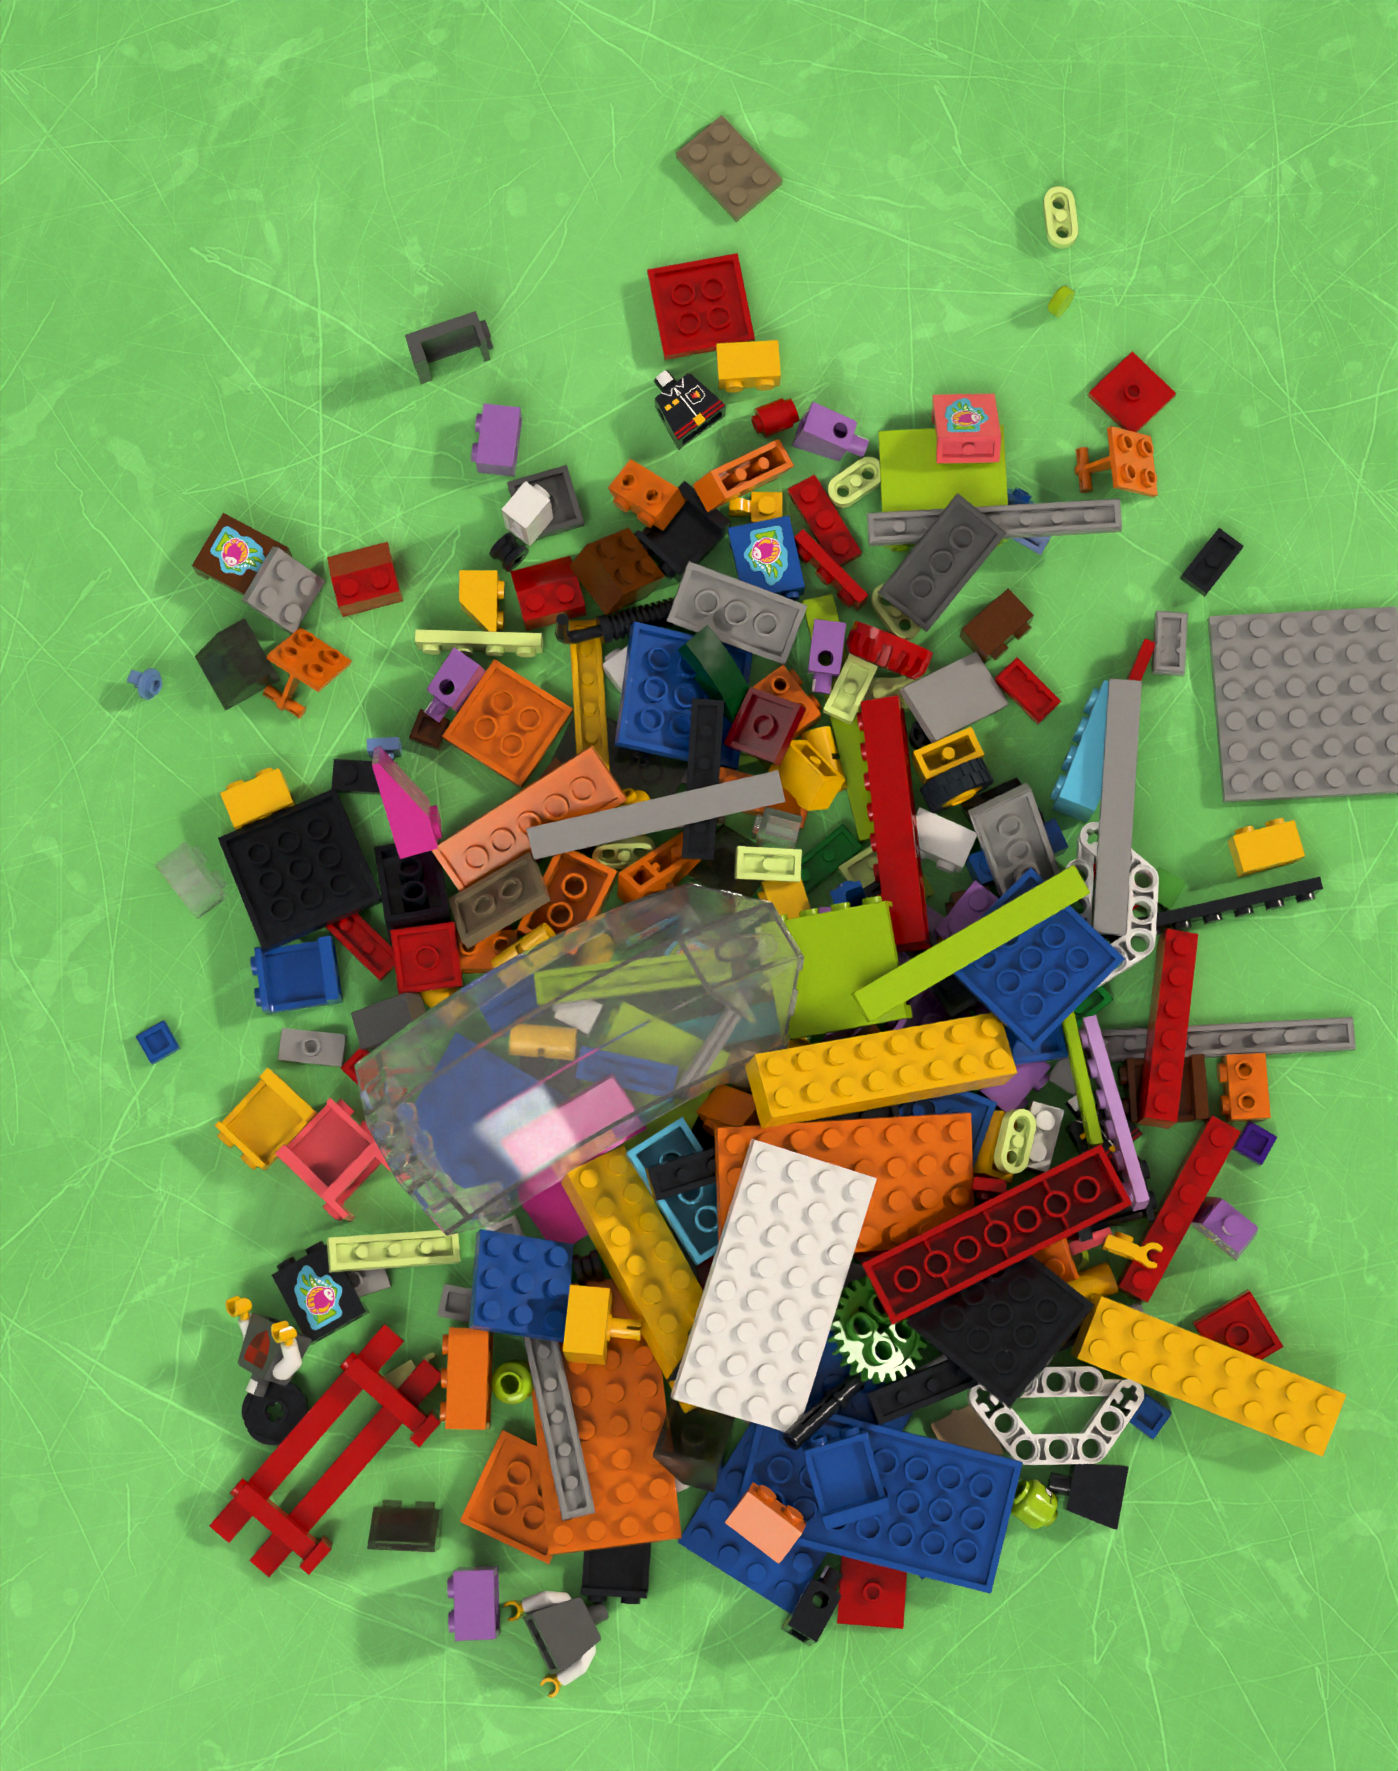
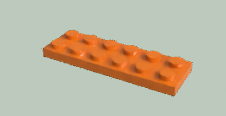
(501, 836)

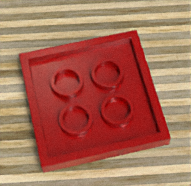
(700, 305)

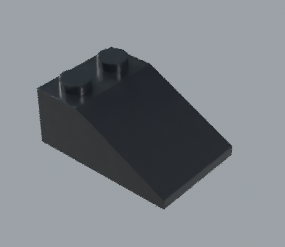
(411, 889)

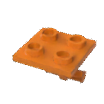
(1129, 461)
(306, 661)

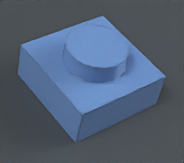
(390, 745)

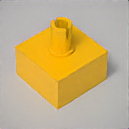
(592, 1325)

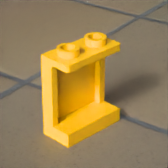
(265, 1121)

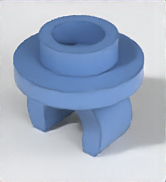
(148, 683)

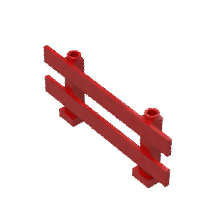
(398, 1408)

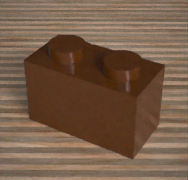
(997, 626)

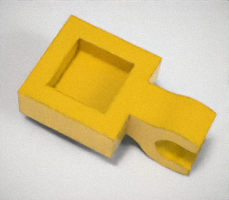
(760, 506)
(1123, 1245)

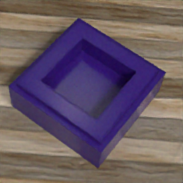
(1254, 1143)

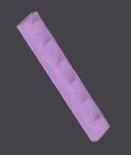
(1116, 1125)

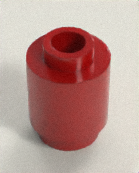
(775, 417)

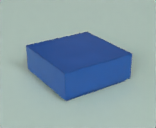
(158, 1042)
(1150, 1416)

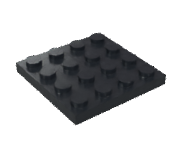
(300, 870)
(1005, 1326)

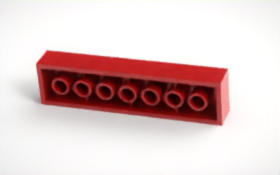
(996, 1234)

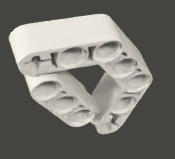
(1146, 897)
(1073, 1441)

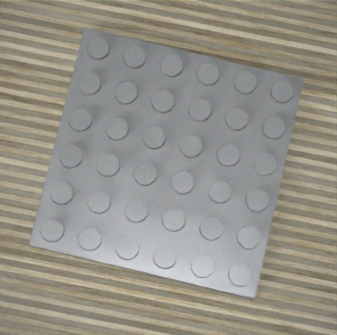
(1306, 703)

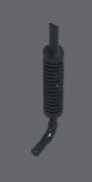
(615, 625)

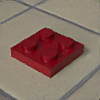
(764, 726)

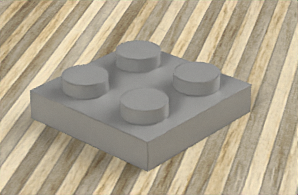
(283, 590)

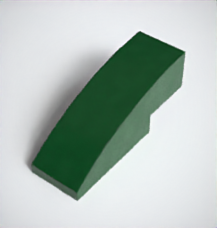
(716, 670)

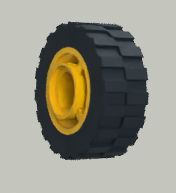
(956, 785)

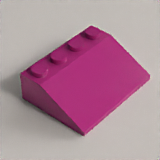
(410, 816)

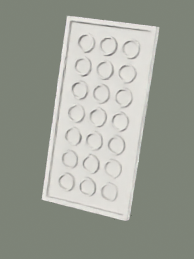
(773, 1287)

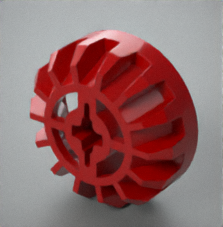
(888, 650)

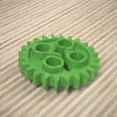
(874, 1332)

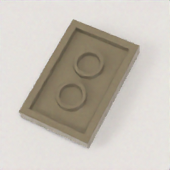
(729, 168)
(499, 900)

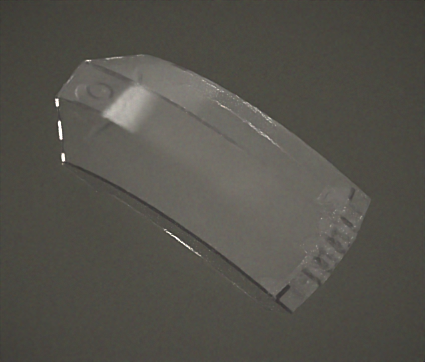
(577, 1048)

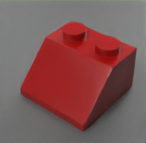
(364, 579)
(548, 591)

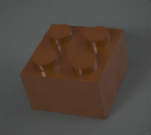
(616, 571)

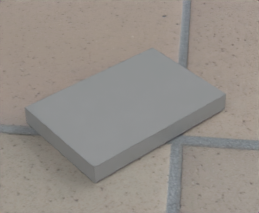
(954, 697)

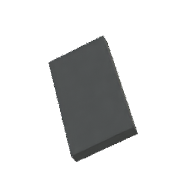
(942, 562)

